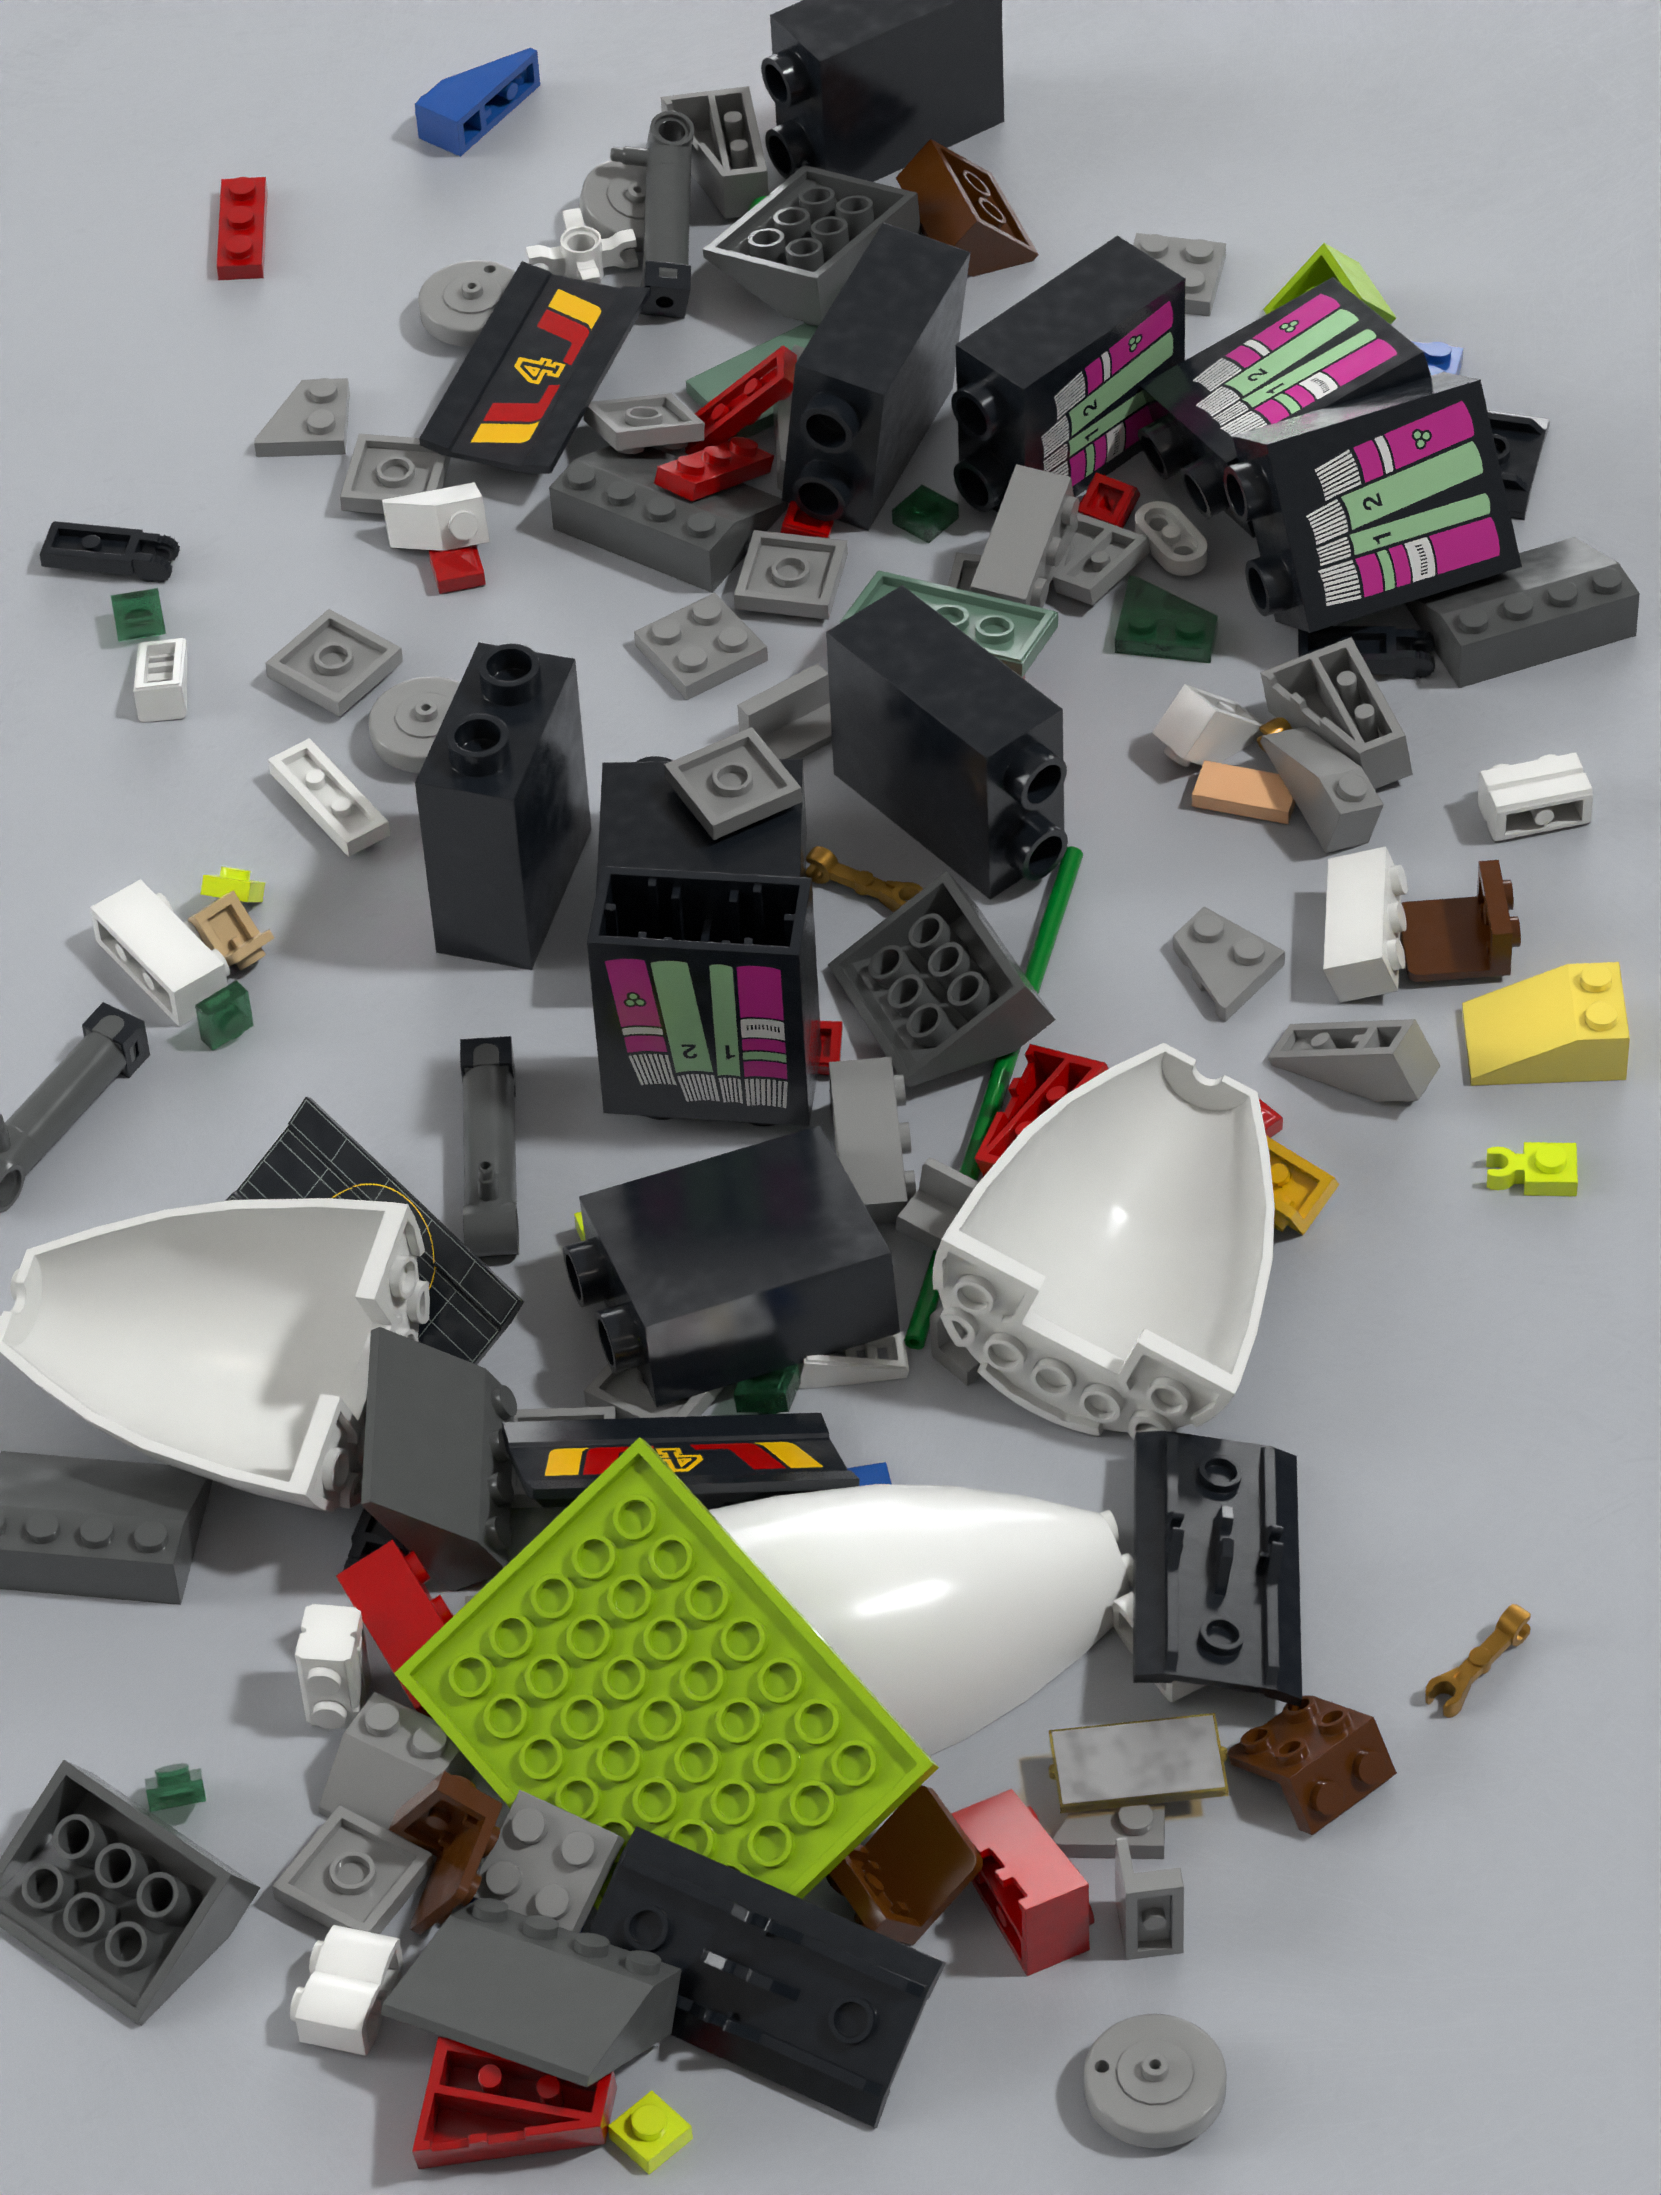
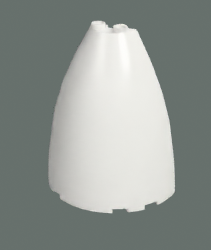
(1119, 1251)
(225, 1335)
(941, 1591)

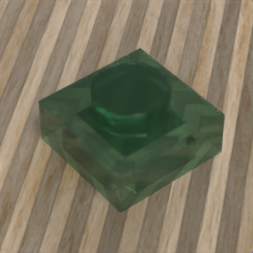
(925, 513)
(138, 614)
(224, 1015)
(768, 1392)
(175, 1787)

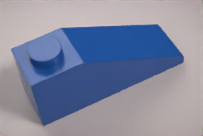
(474, 101)

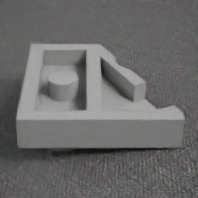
(308, 421)
(1098, 559)
(1226, 959)
(1094, 1832)

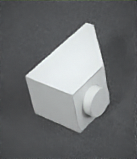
(437, 519)
(1205, 727)

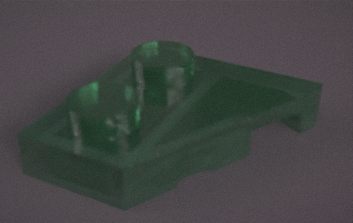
(1164, 625)

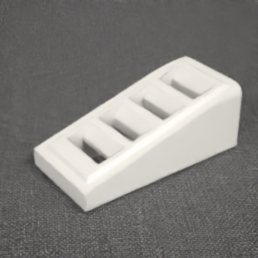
(161, 685)
(832, 1370)

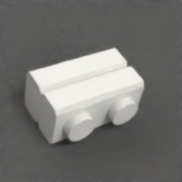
(1535, 796)
(332, 1665)

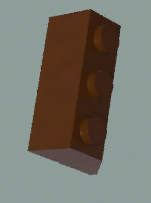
(966, 209)

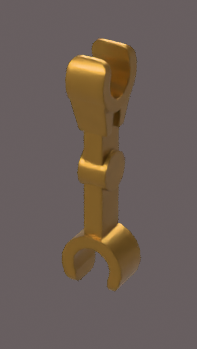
(825, 866)
(1509, 1630)

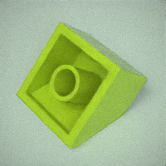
(1323, 266)

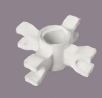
(584, 252)

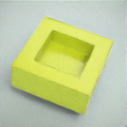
(236, 880)
(650, 2132)

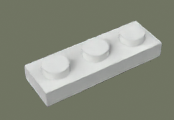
(329, 797)

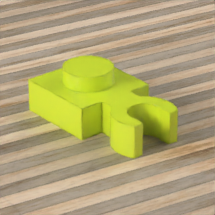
(1542, 1168)

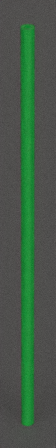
(1001, 1073)

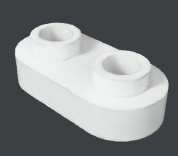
(1172, 538)

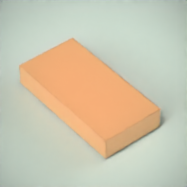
(1243, 792)

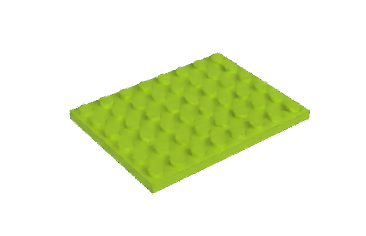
(666, 1689)

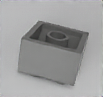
(387, 1760)

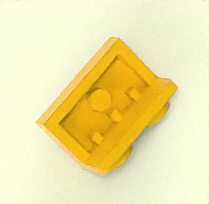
(1298, 1188)

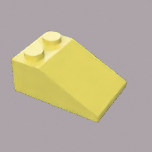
(1550, 1028)

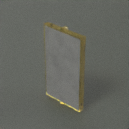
(1138, 1763)

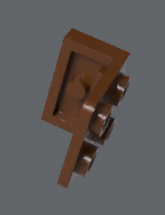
(1463, 934)
(1320, 1757)
(460, 1830)
(908, 1869)

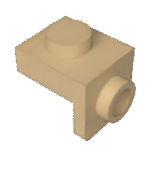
(231, 931)

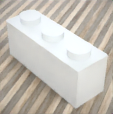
(1364, 924)
(159, 950)

